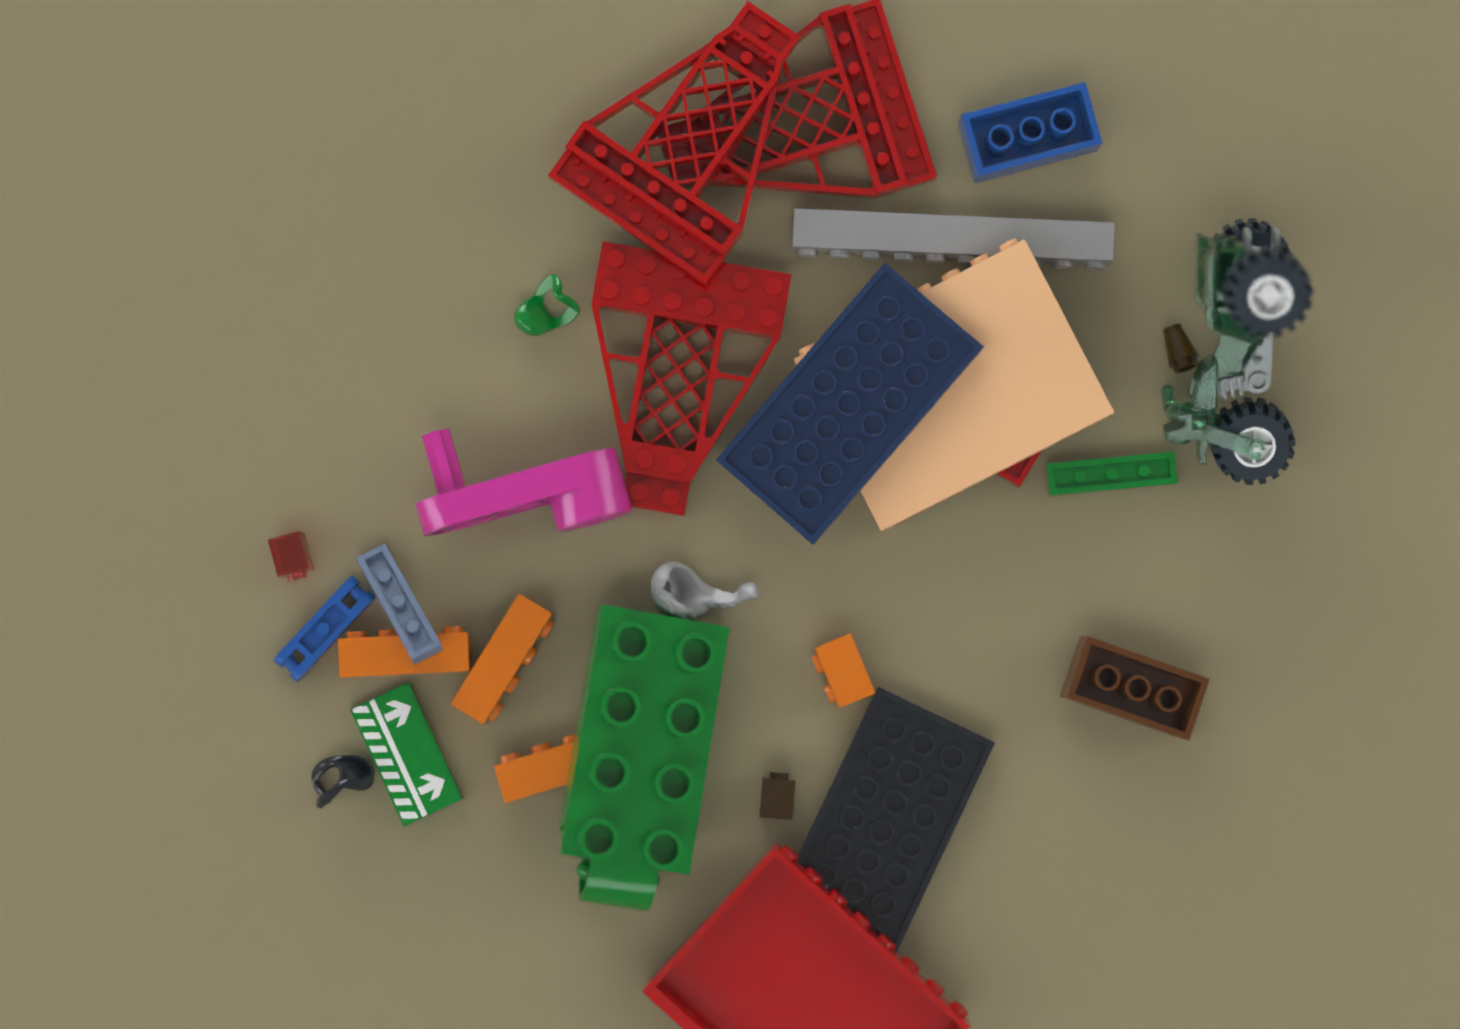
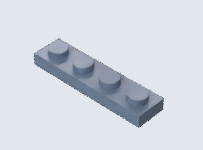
(399, 604)

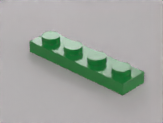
(1111, 473)

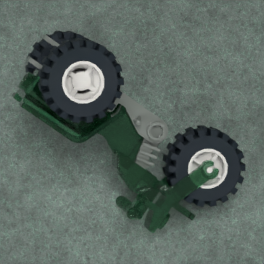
(1247, 294)

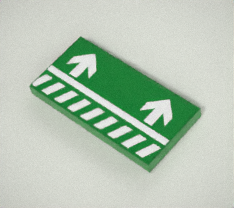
(406, 754)

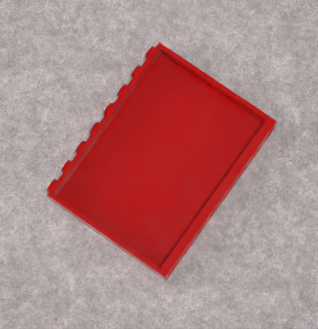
(794, 959)

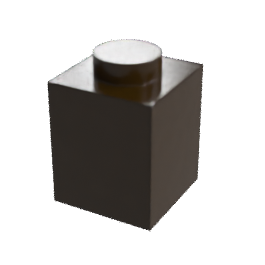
(777, 796)

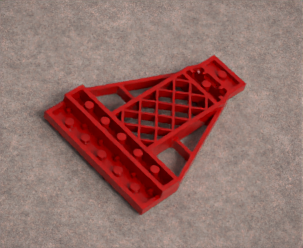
(876, 104)
(646, 200)
(652, 287)

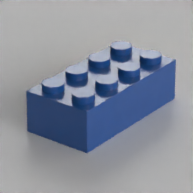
(1029, 132)

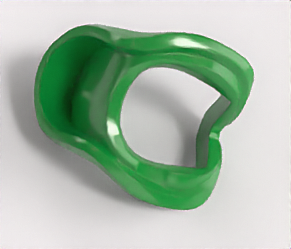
(532, 315)

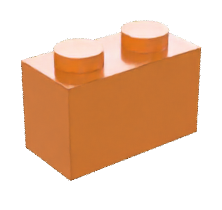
(843, 671)

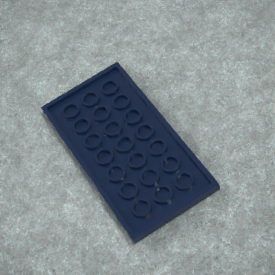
(849, 403)

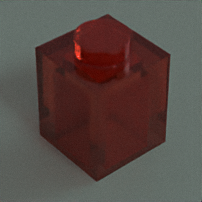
(291, 556)

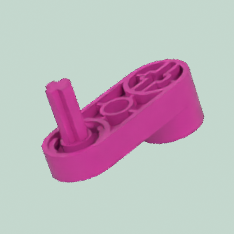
(578, 488)

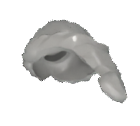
(683, 594)

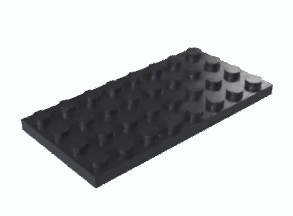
(893, 810)

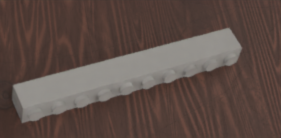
(949, 237)

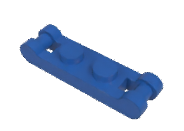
(324, 628)

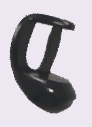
(354, 774)

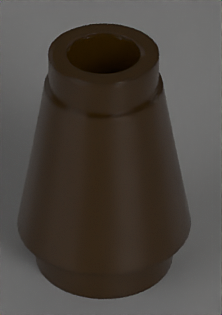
(1180, 350)

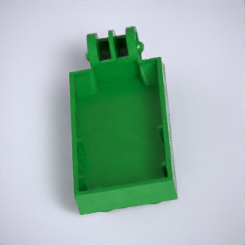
(640, 752)

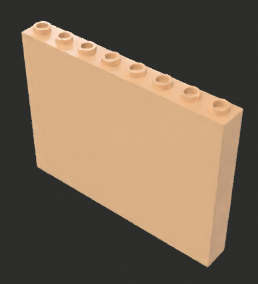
(1008, 404)

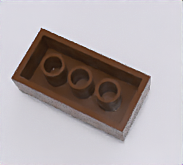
(1134, 687)

